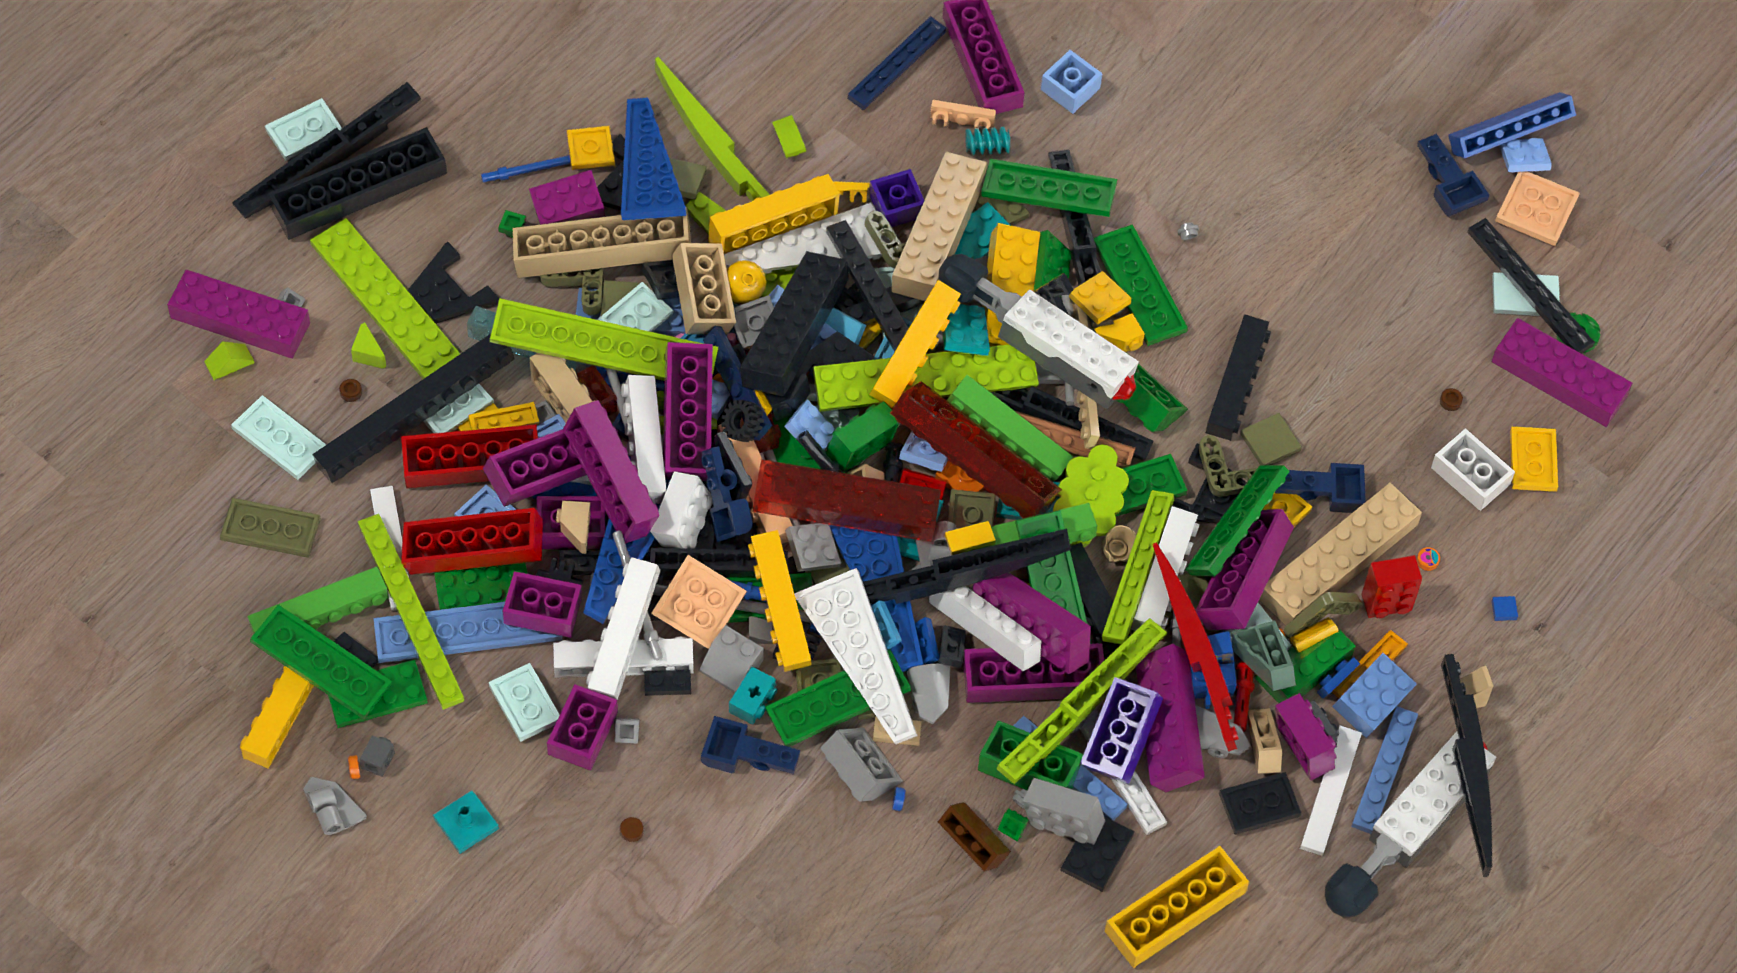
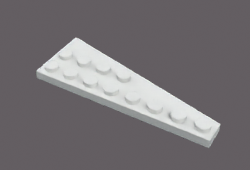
(788, 249)
(850, 629)

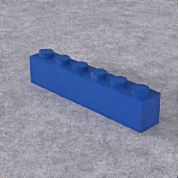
(1512, 125)

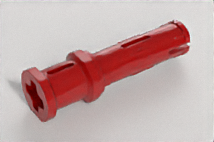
(1243, 688)

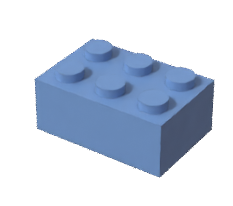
(1374, 695)

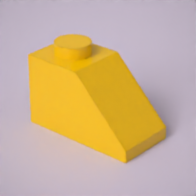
(1123, 333)

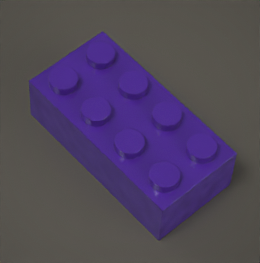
(1121, 730)

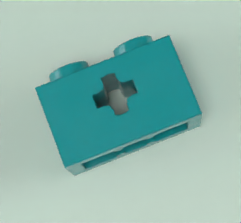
(752, 696)

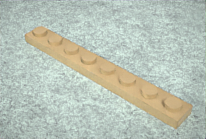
(1088, 407)

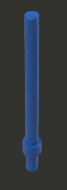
(504, 173)

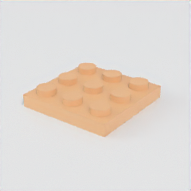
(1537, 207)
(699, 602)

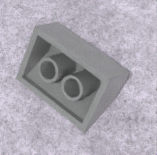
(860, 763)

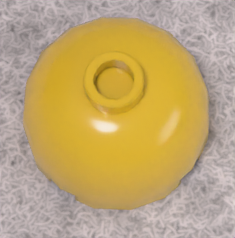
(746, 281)

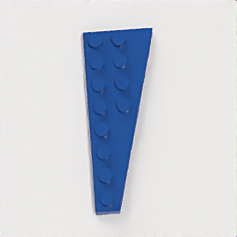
(648, 176)
(876, 557)
(610, 570)

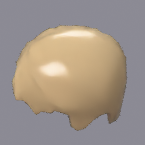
(1118, 543)

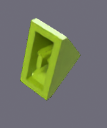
(366, 349)
(227, 359)

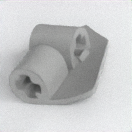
(938, 547)
(929, 690)
(1212, 738)
(332, 806)

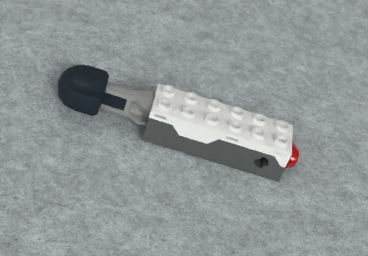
(1047, 334)
(1402, 830)

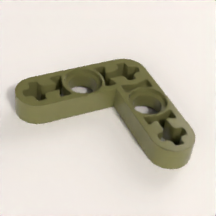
(885, 229)
(587, 281)
(1227, 478)
(1326, 604)

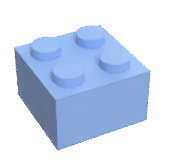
(1071, 81)

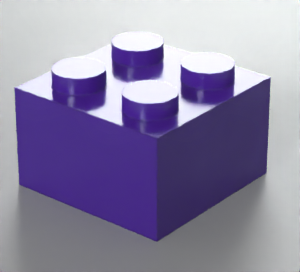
(897, 197)

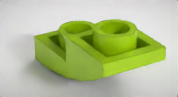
(789, 136)

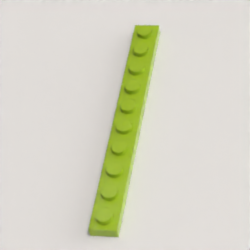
(411, 612)

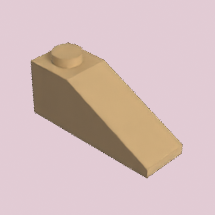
(1265, 741)

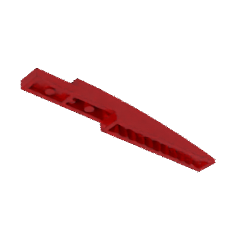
(1199, 648)

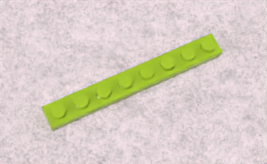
(1138, 567)

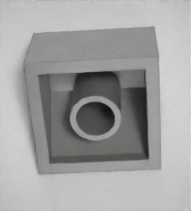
(731, 658)

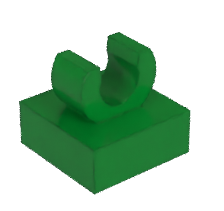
(509, 221)
(1013, 824)

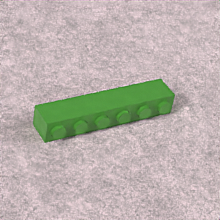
(1009, 428)
(1077, 520)
(332, 601)

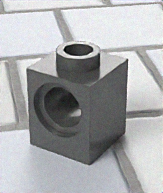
(377, 755)

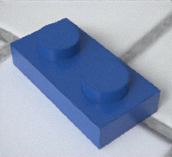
(927, 641)
(1343, 670)

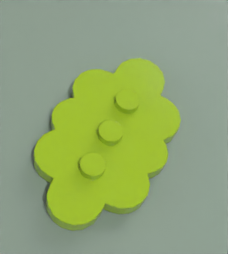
(1095, 482)

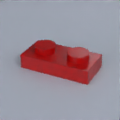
(924, 480)

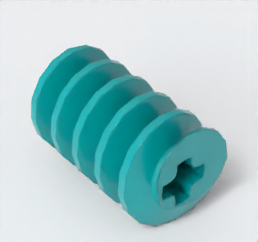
(987, 140)

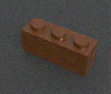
(974, 836)

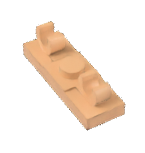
(962, 114)

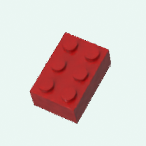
(1391, 586)

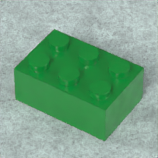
(862, 436)

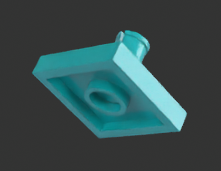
(465, 822)

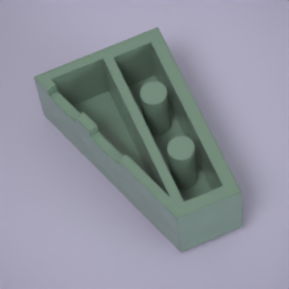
(1265, 654)

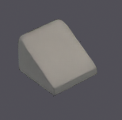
(291, 297)
(759, 630)
(627, 730)

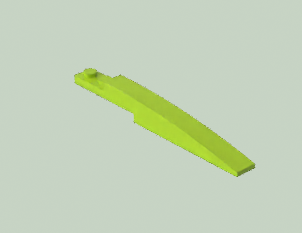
(709, 135)
(1081, 701)

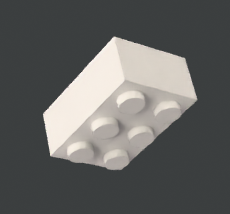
(1472, 469)
(682, 512)

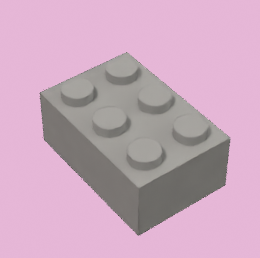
(1063, 811)

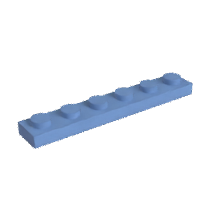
(1384, 769)
(1087, 783)

